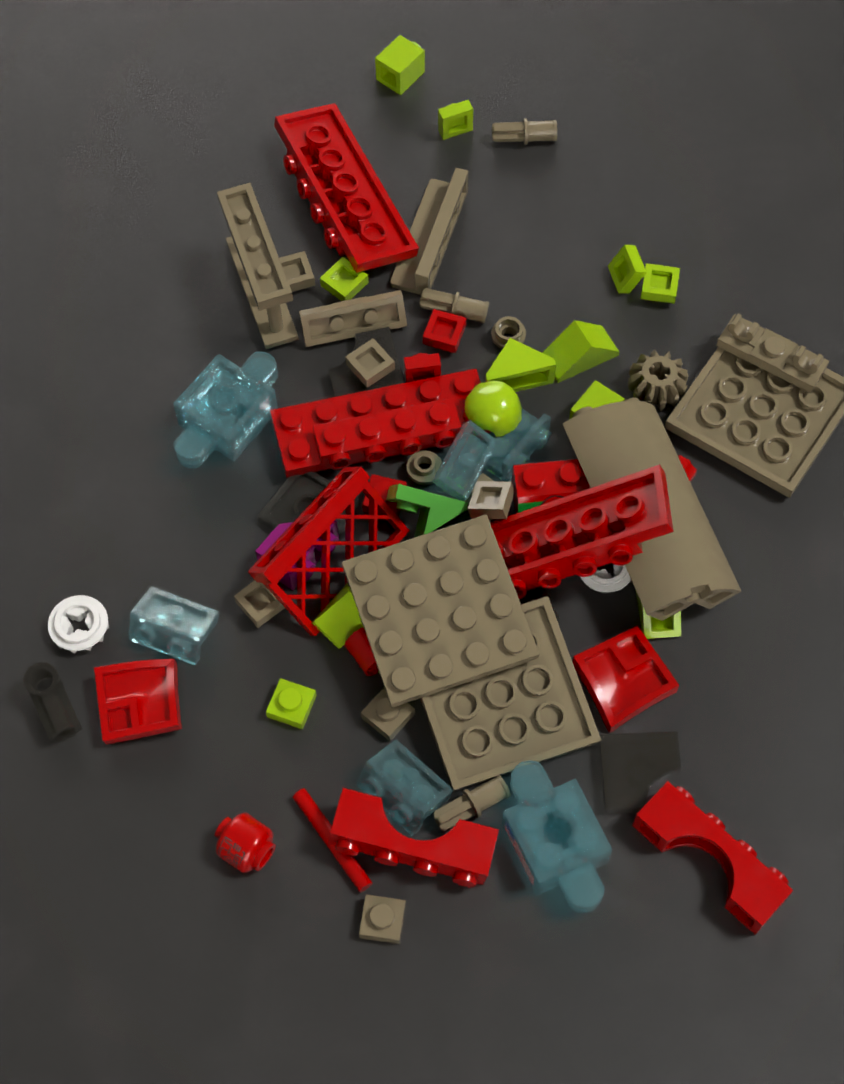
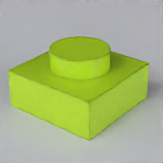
(455, 119)
(627, 269)
(343, 280)
(660, 283)
(291, 703)

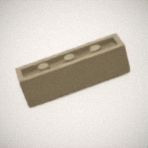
(432, 232)

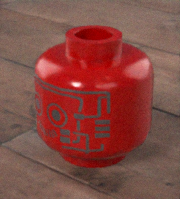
(244, 842)

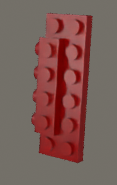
(343, 189)
(372, 423)
(584, 530)

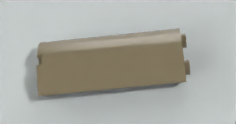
(674, 567)

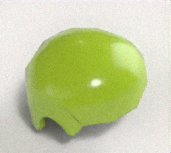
(494, 407)

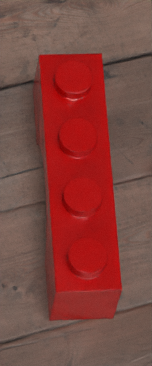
(675, 821)
(364, 828)

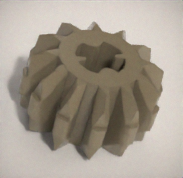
(658, 379)

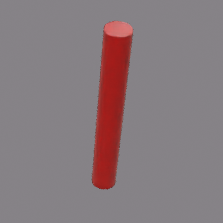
(323, 828)

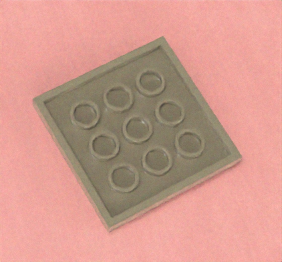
(759, 419)
(439, 610)
(515, 713)

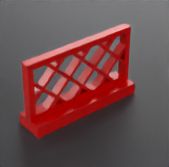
(313, 523)

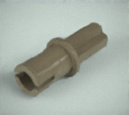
(524, 131)
(454, 304)
(471, 803)

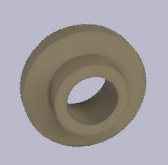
(507, 325)
(423, 476)

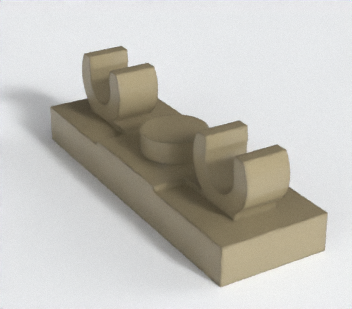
(352, 316)
(773, 353)

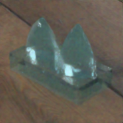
(464, 461)

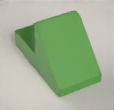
(434, 508)

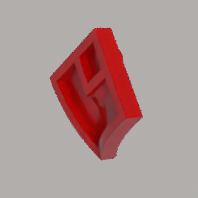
(624, 677)
(137, 699)

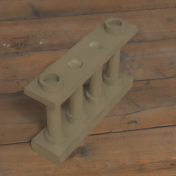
(258, 265)

